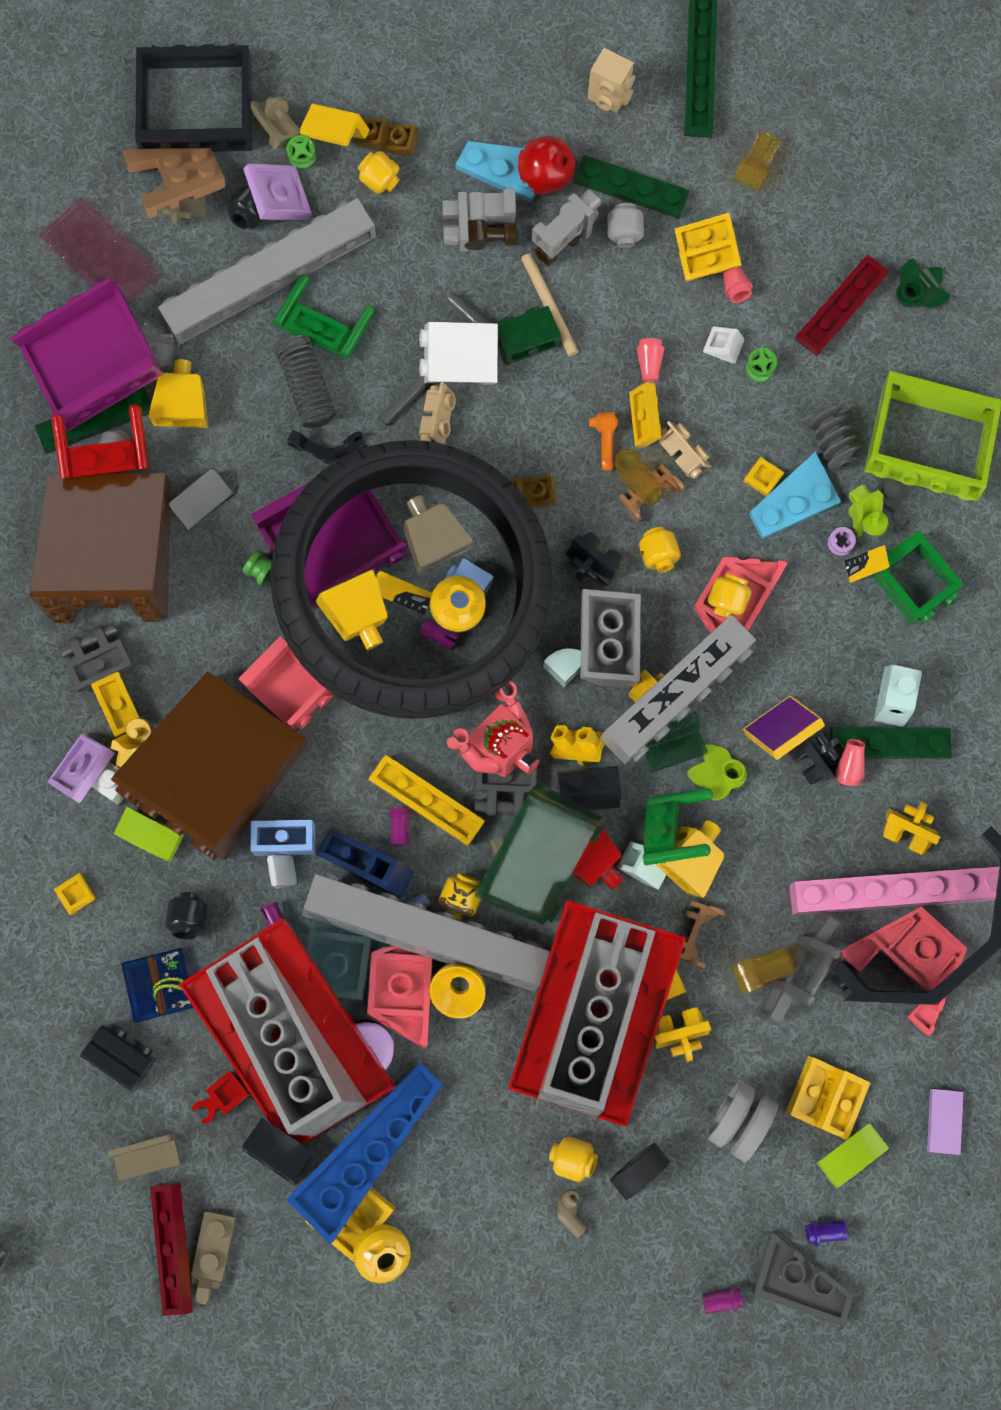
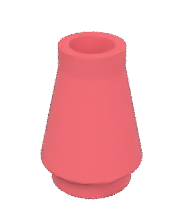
(737, 285)
(650, 357)
(852, 764)

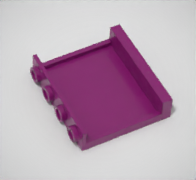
(88, 354)
(346, 546)

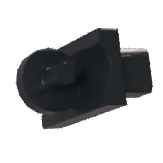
(592, 561)
(821, 768)

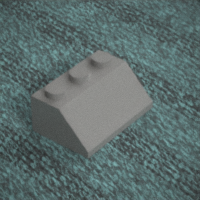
(610, 638)

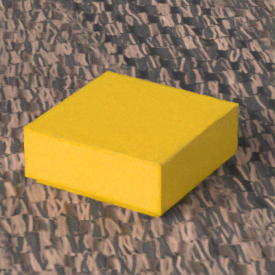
(763, 476)
(75, 893)

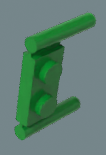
(321, 329)
(662, 828)

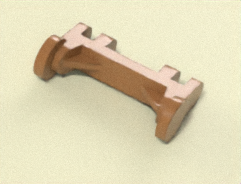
(667, 480)
(704, 915)

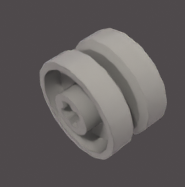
(743, 1121)

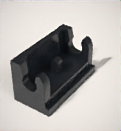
(277, 1151)

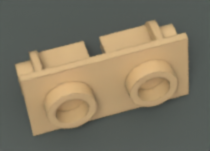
(440, 403)
(677, 440)

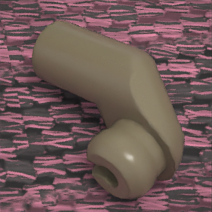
(567, 1213)

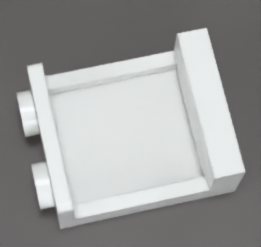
(459, 352)

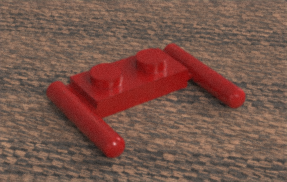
(103, 457)

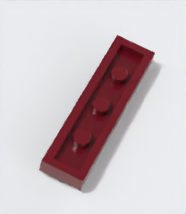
(842, 305)
(171, 1249)

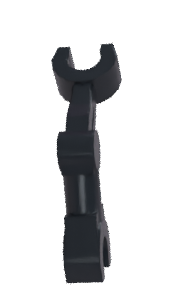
(328, 456)

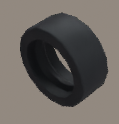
(640, 1171)

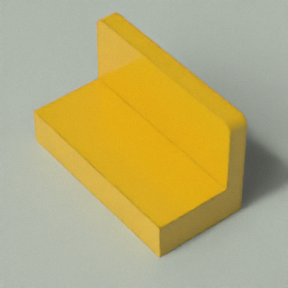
(333, 125)

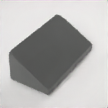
(200, 499)

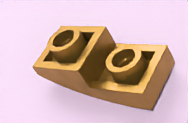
(389, 137)
(538, 490)

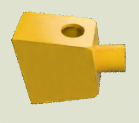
(179, 399)
(355, 609)
(695, 874)

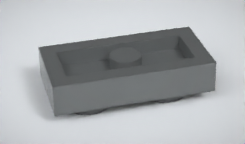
(894, 490)

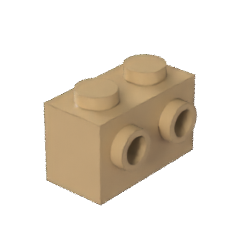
(611, 81)

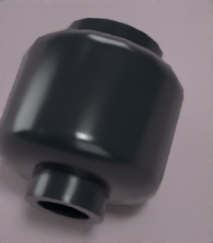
(243, 209)
(186, 916)

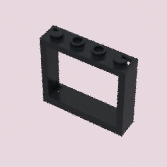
(193, 57)

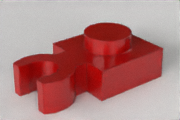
(224, 1094)

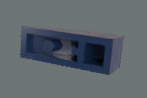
(366, 863)

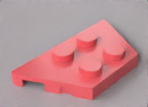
(761, 580)
(400, 992)

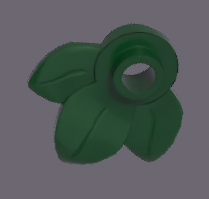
(923, 284)

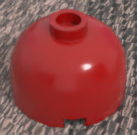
(546, 165)

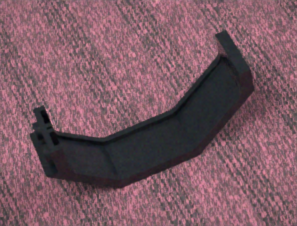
(847, 978)

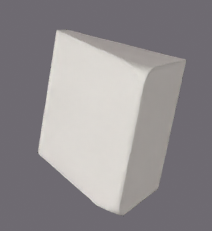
(724, 343)
(281, 871)

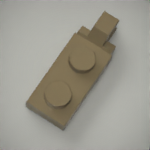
(212, 1254)

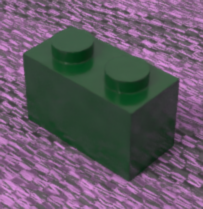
(527, 334)

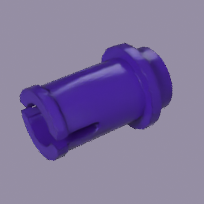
(825, 1232)

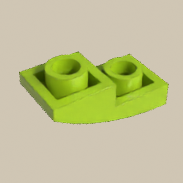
(148, 834)
(853, 1155)

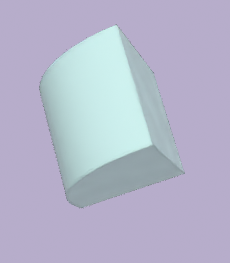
(563, 665)
(633, 865)

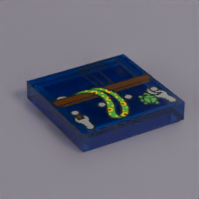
(154, 985)

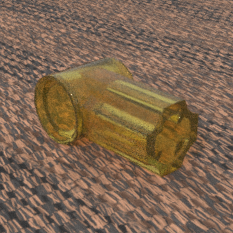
(755, 167)
(638, 477)
(756, 972)

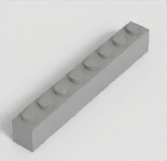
(267, 271)
(425, 932)

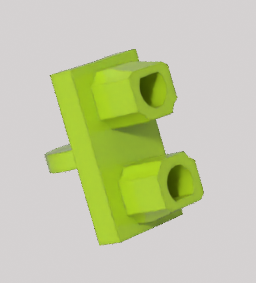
(867, 512)

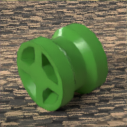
(299, 146)
(765, 360)
(259, 567)

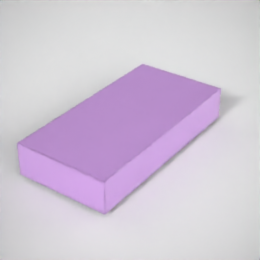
(945, 1121)

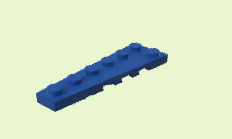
(347, 1174)

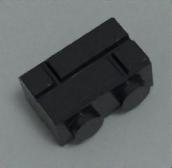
(591, 787)
(118, 1056)

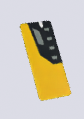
(867, 563)
(403, 592)

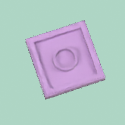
(277, 192)
(81, 767)

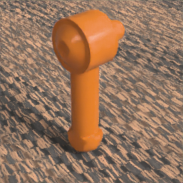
(605, 424)

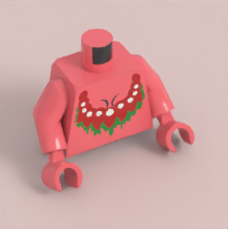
(500, 740)

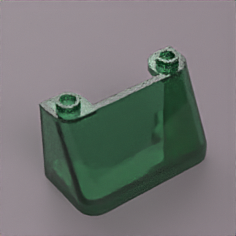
(539, 855)

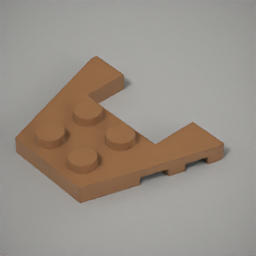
(184, 172)

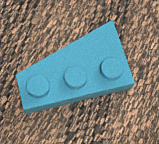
(494, 166)
(796, 499)

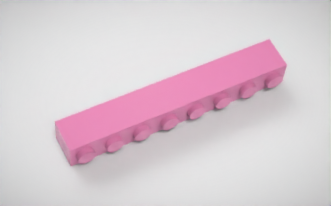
(894, 890)

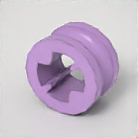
(832, 540)

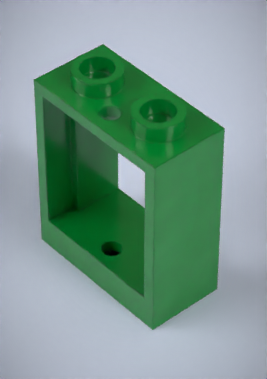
(900, 597)

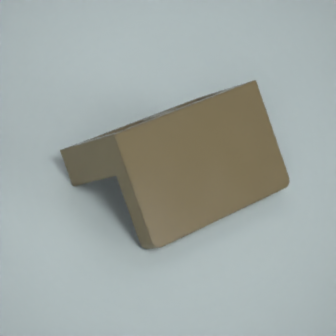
(146, 1157)

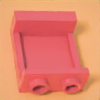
(284, 686)

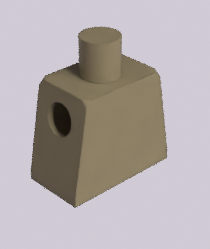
(433, 534)

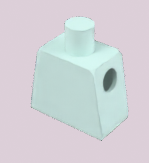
(897, 692)

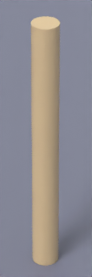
(547, 300)

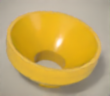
(457, 618)
(454, 1002)
(373, 1244)

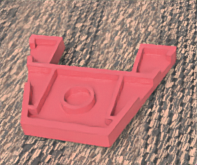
(920, 950)

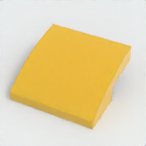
(708, 247)
(827, 1097)
(370, 1212)

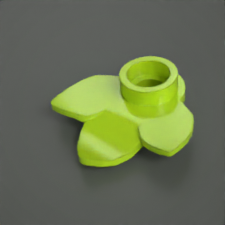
(714, 772)

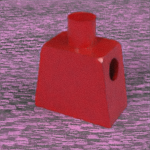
(598, 863)

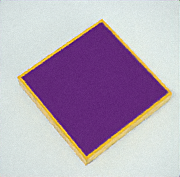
(783, 727)

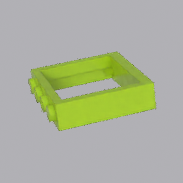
(942, 399)

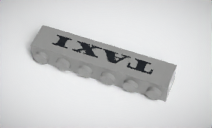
(678, 689)

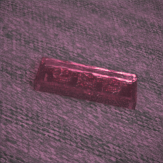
(97, 251)

